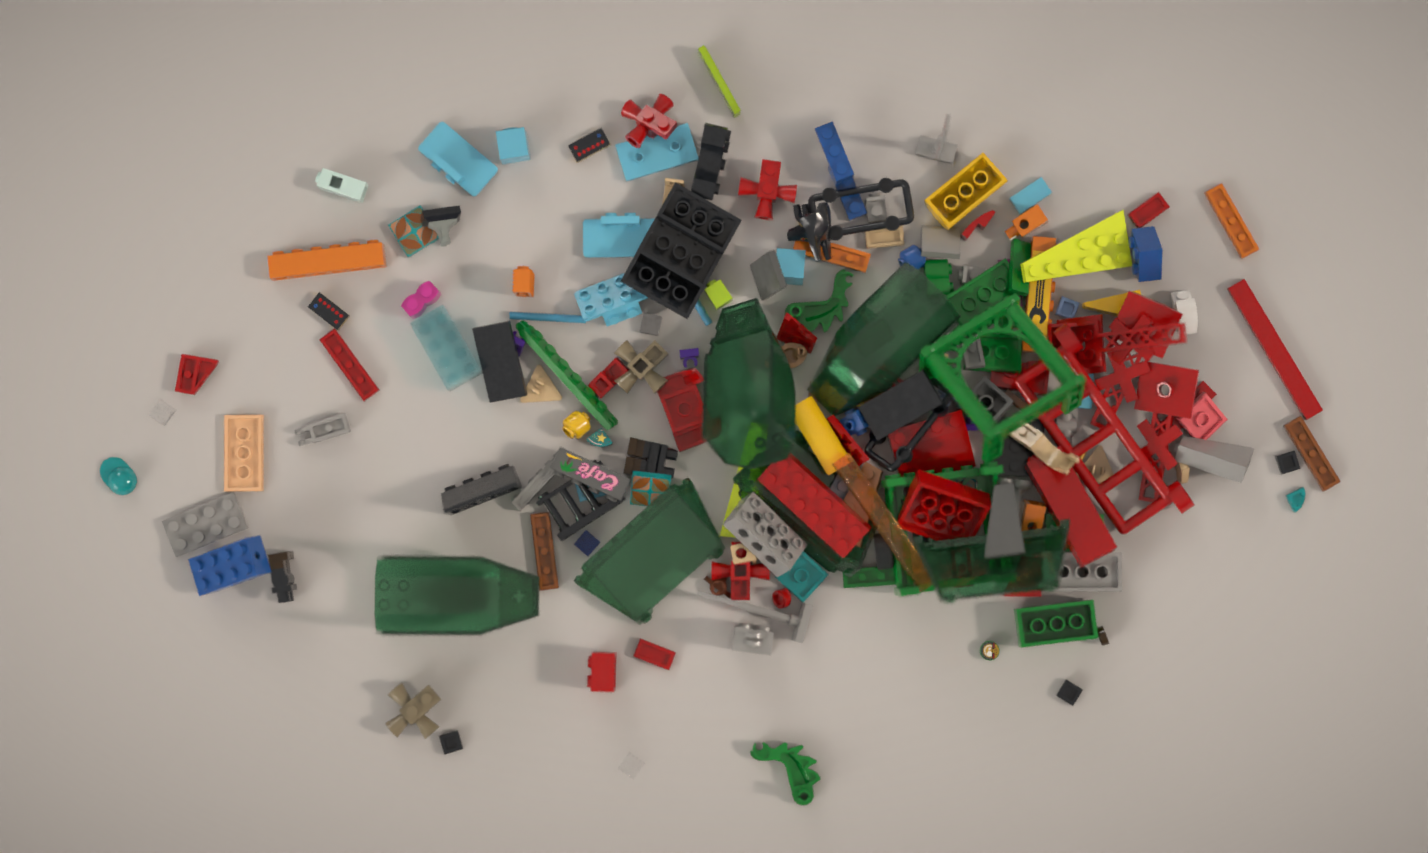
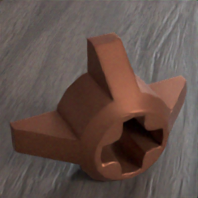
(720, 585)

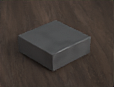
(650, 324)

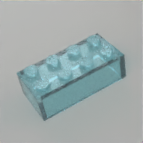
(446, 348)

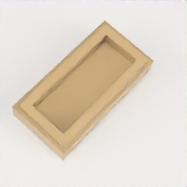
(884, 238)

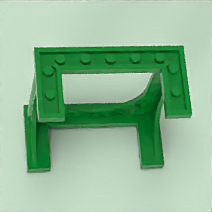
(1005, 317)
(893, 487)

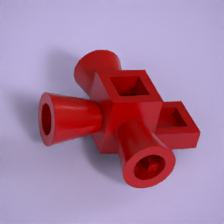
(649, 120)
(767, 189)
(740, 574)

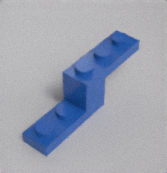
(840, 169)

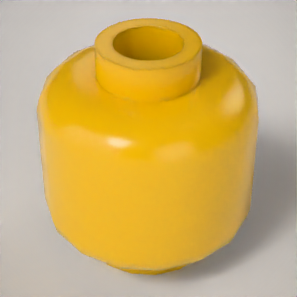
(576, 424)

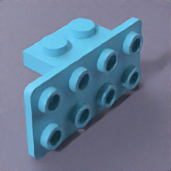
(457, 159)
(614, 235)
(609, 299)

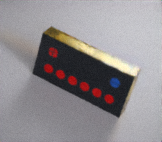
(589, 145)
(328, 311)

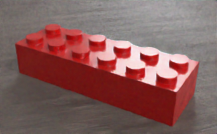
(815, 504)

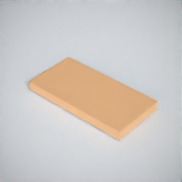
(243, 453)

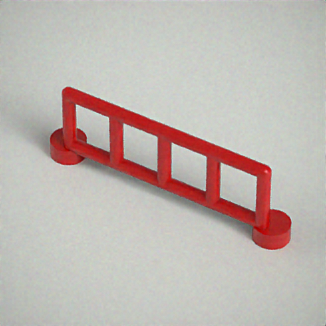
(1168, 494)

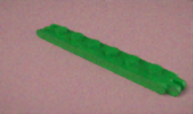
(566, 374)

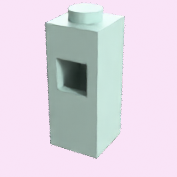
(341, 185)

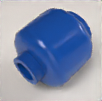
(912, 256)

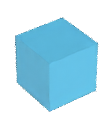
(513, 145)
(792, 265)

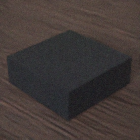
(1287, 462)
(1069, 692)
(451, 742)

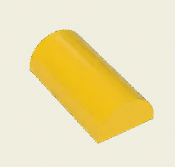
(965, 191)
(819, 434)

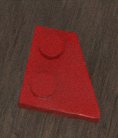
(794, 332)
(193, 373)

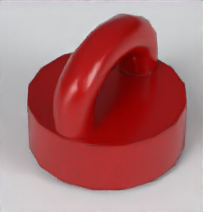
(781, 598)

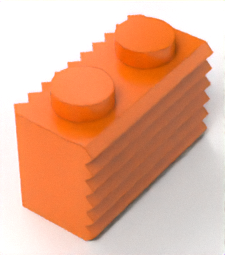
(523, 282)

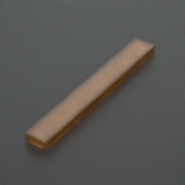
(882, 520)

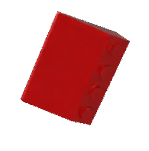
(941, 447)
(943, 508)

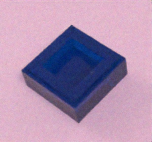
(587, 543)

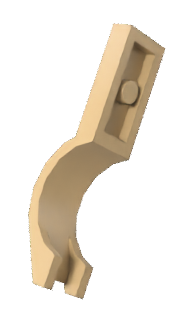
(1044, 449)

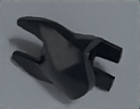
(813, 229)

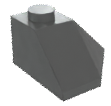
(992, 398)

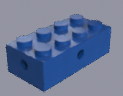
(229, 565)

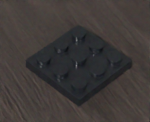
(1015, 454)

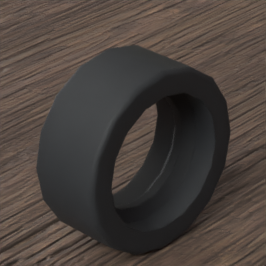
(883, 553)

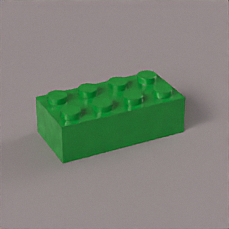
(1056, 623)

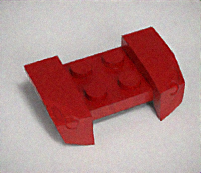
(683, 407)

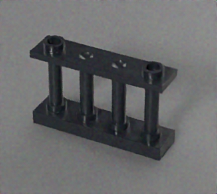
(581, 519)

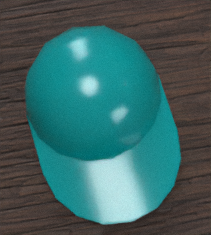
(118, 476)

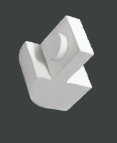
(1184, 303)

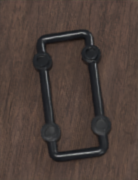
(885, 185)
(904, 453)

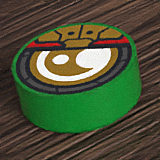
(989, 650)

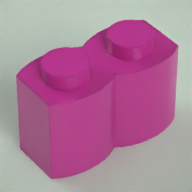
(417, 303)

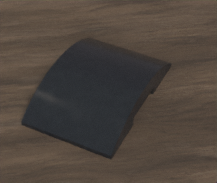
(680, 250)

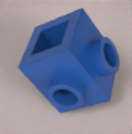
(854, 422)

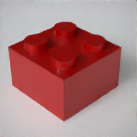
(602, 672)

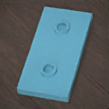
(657, 153)

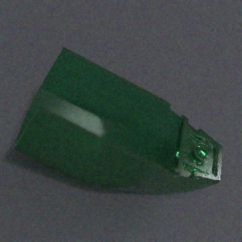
(882, 340)
(748, 390)
(450, 595)

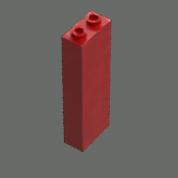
(1069, 500)

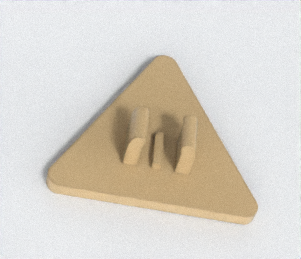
(541, 388)
(1098, 465)

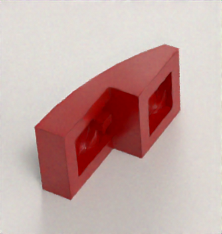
(981, 222)
(605, 379)

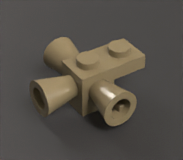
(641, 366)
(413, 710)

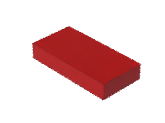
(1148, 210)
(654, 654)

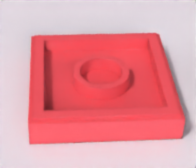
(1205, 418)

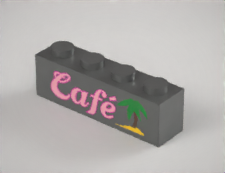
(591, 474)

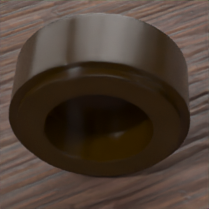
(1102, 636)

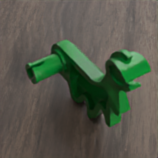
(822, 312)
(797, 769)

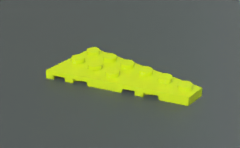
(1089, 251)

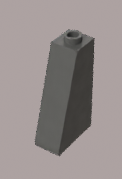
(1004, 527)

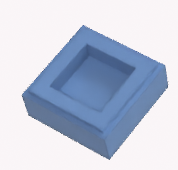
(1066, 308)

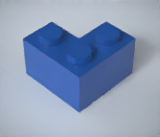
(1146, 253)

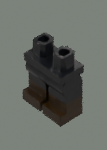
(655, 457)
(281, 576)

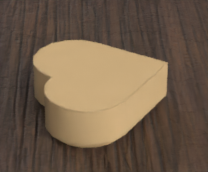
(1182, 472)

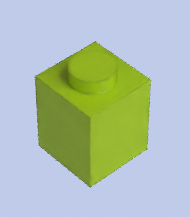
(718, 294)

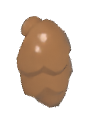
(794, 353)

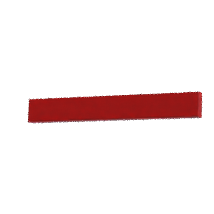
(1275, 349)

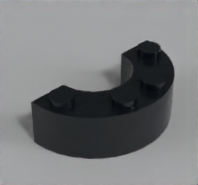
(710, 162)

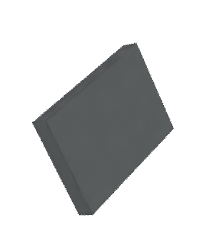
(768, 275)

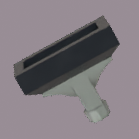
(441, 221)

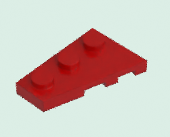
(1005, 380)
(847, 441)

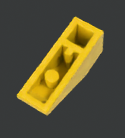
(1108, 305)

